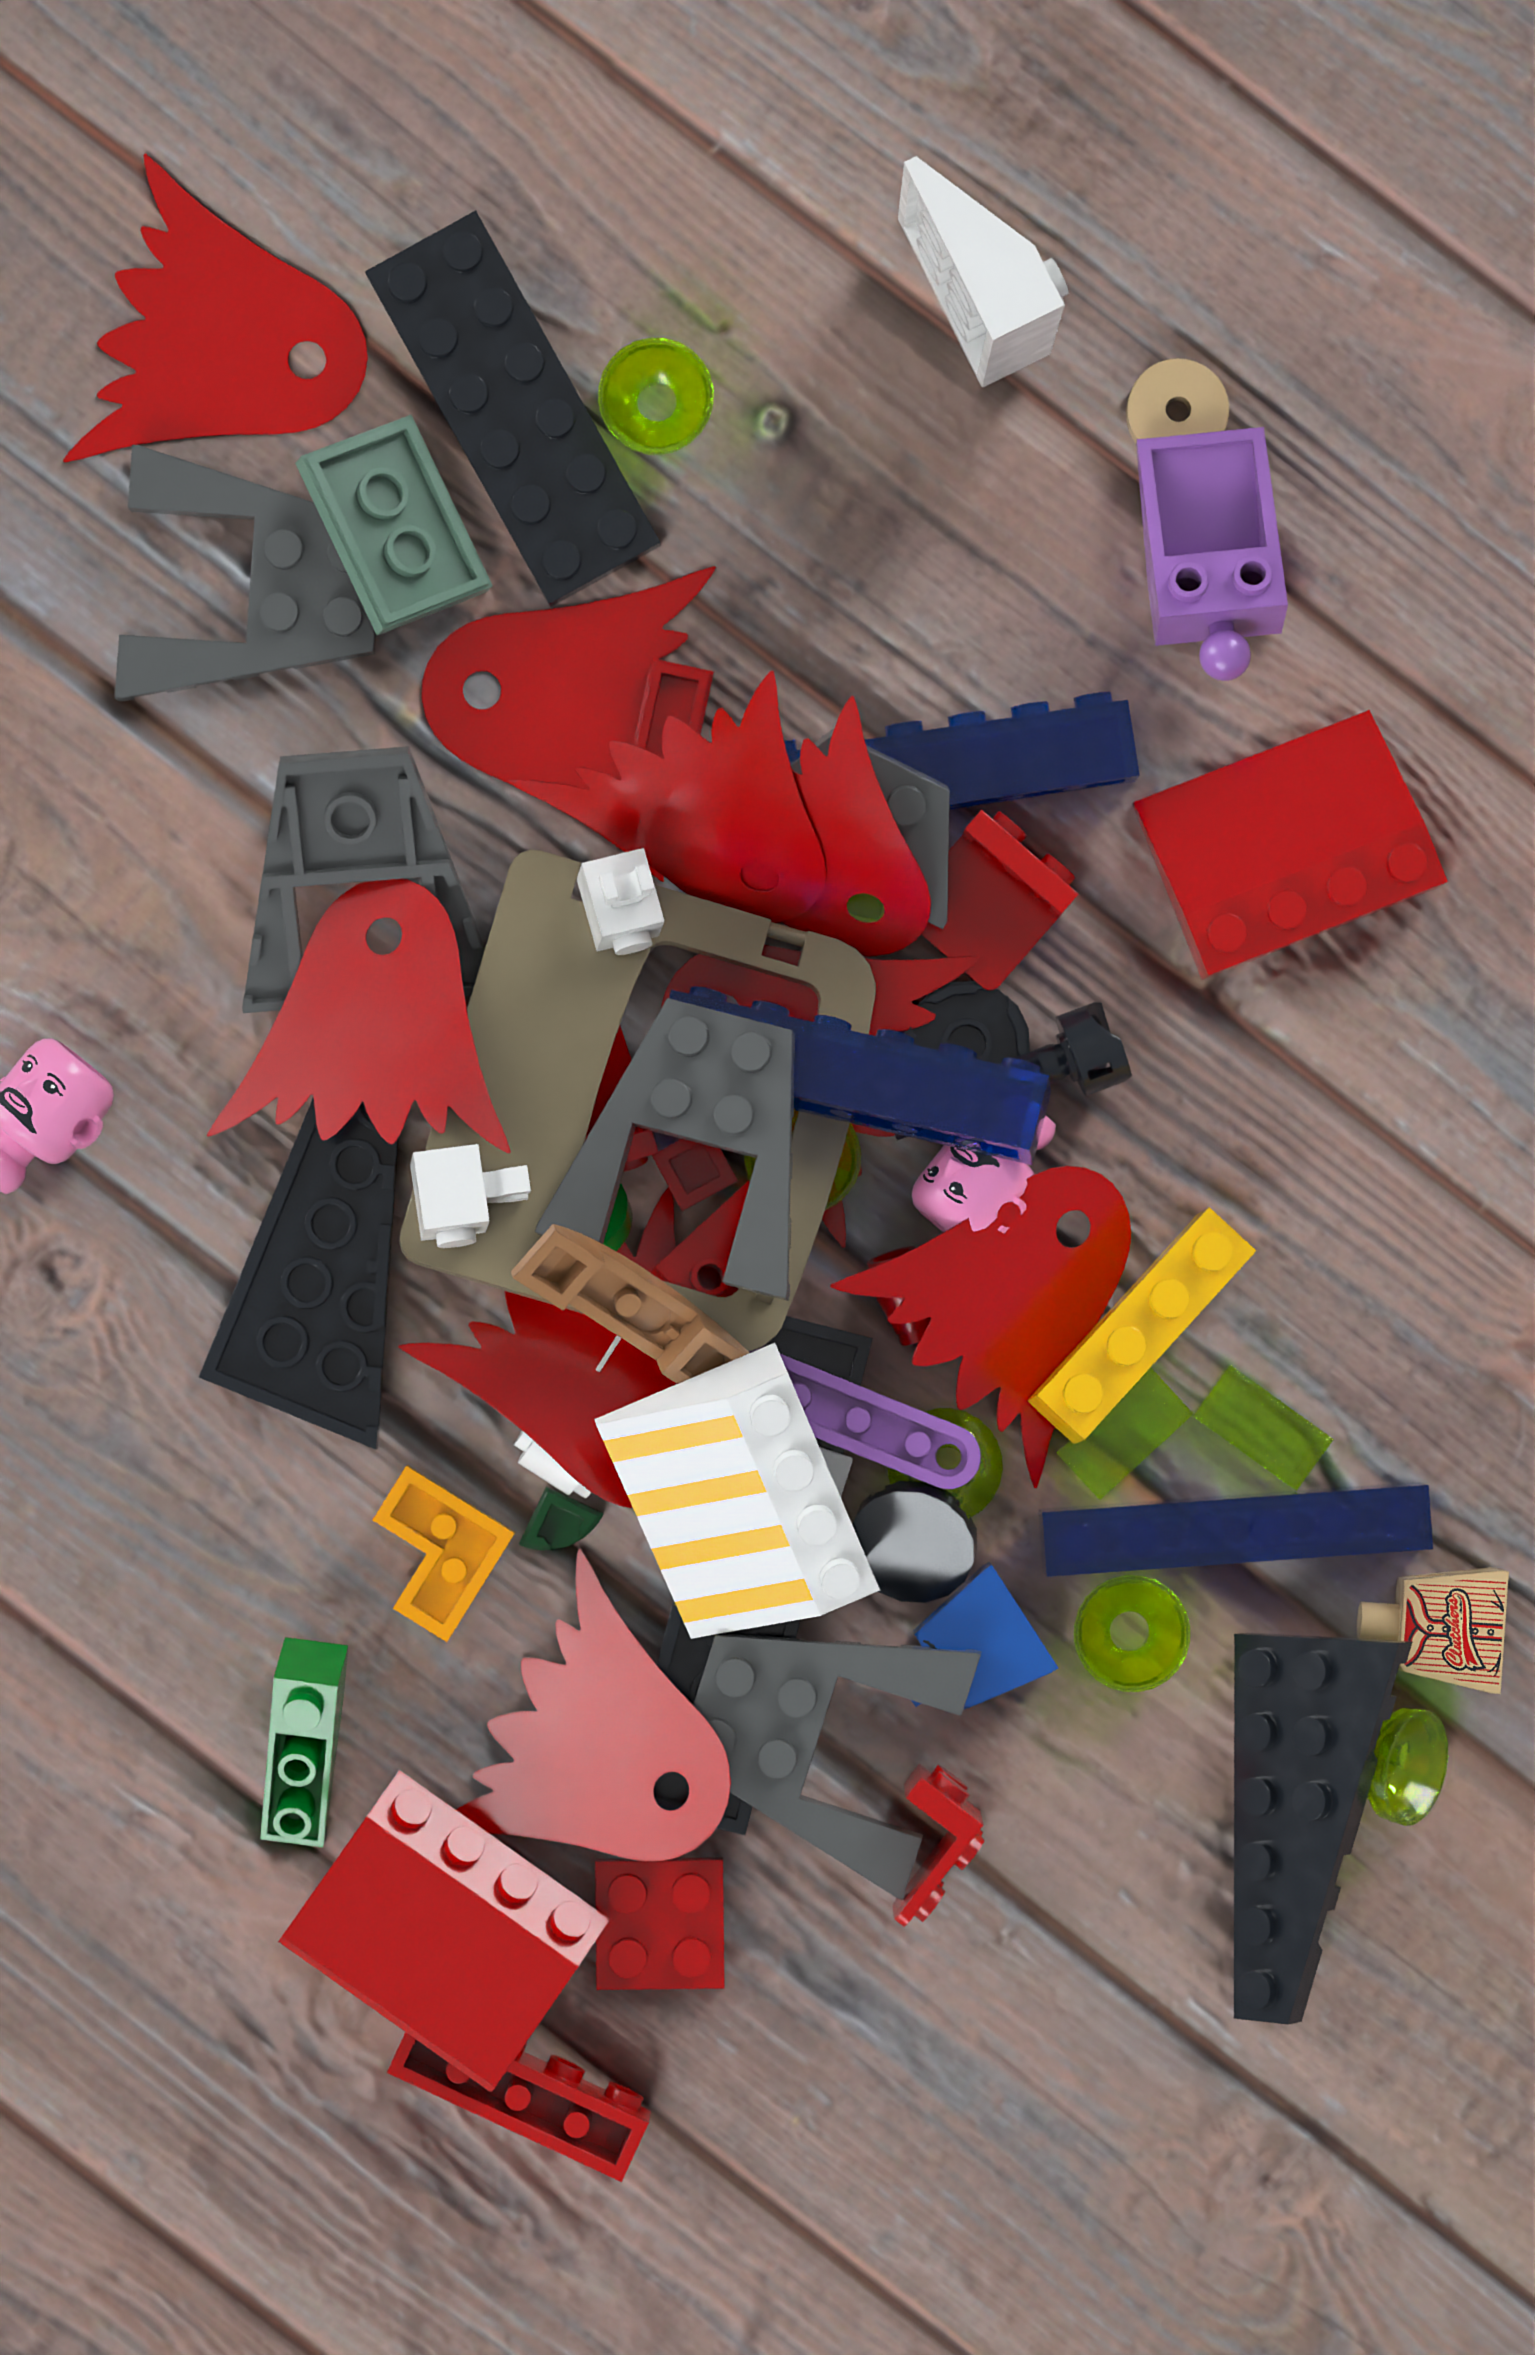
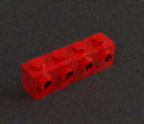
(540, 2103)

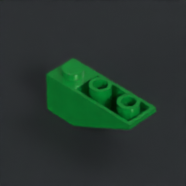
(303, 1741)

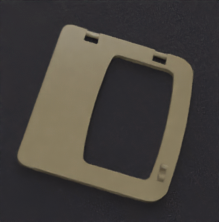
(543, 1040)

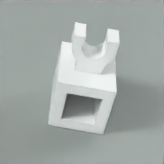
(621, 902)
(455, 1193)

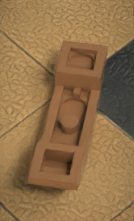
(627, 1301)

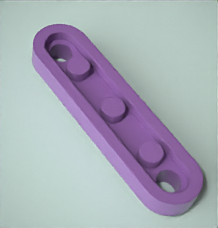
(882, 1427)

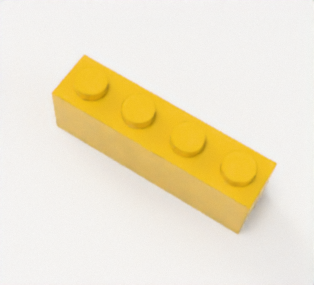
(1141, 1326)

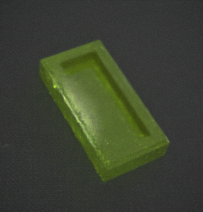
(1262, 1427)
(1126, 1434)

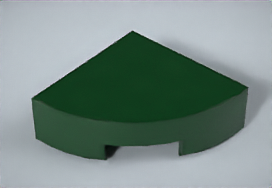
(559, 1522)

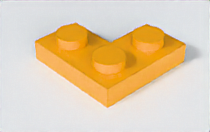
(458, 1544)

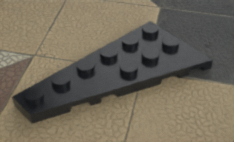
(316, 1286)
(1301, 1783)

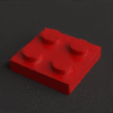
(661, 1924)

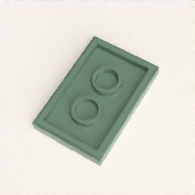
(393, 524)

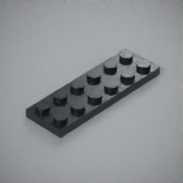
(513, 408)

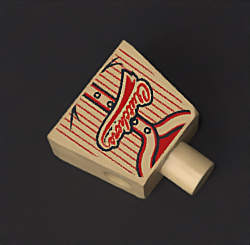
(1452, 1622)

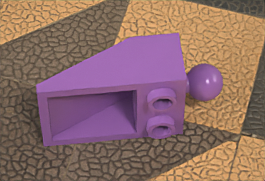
(1211, 544)

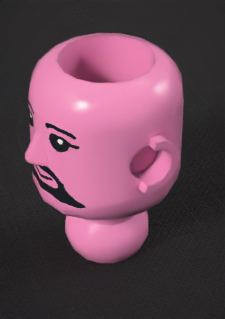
(48, 1109)
(972, 1185)

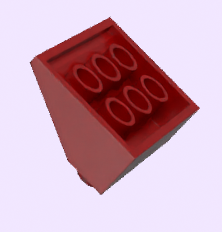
(1289, 844)
(444, 1931)

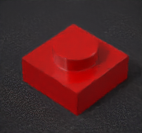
(693, 1171)

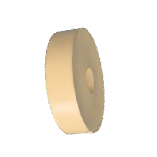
(1176, 381)

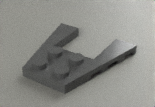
(298, 595)
(347, 823)
(711, 1084)
(769, 1710)

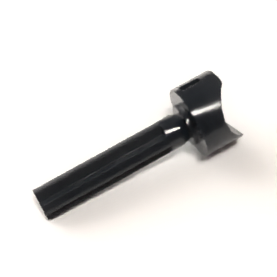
(1082, 1052)

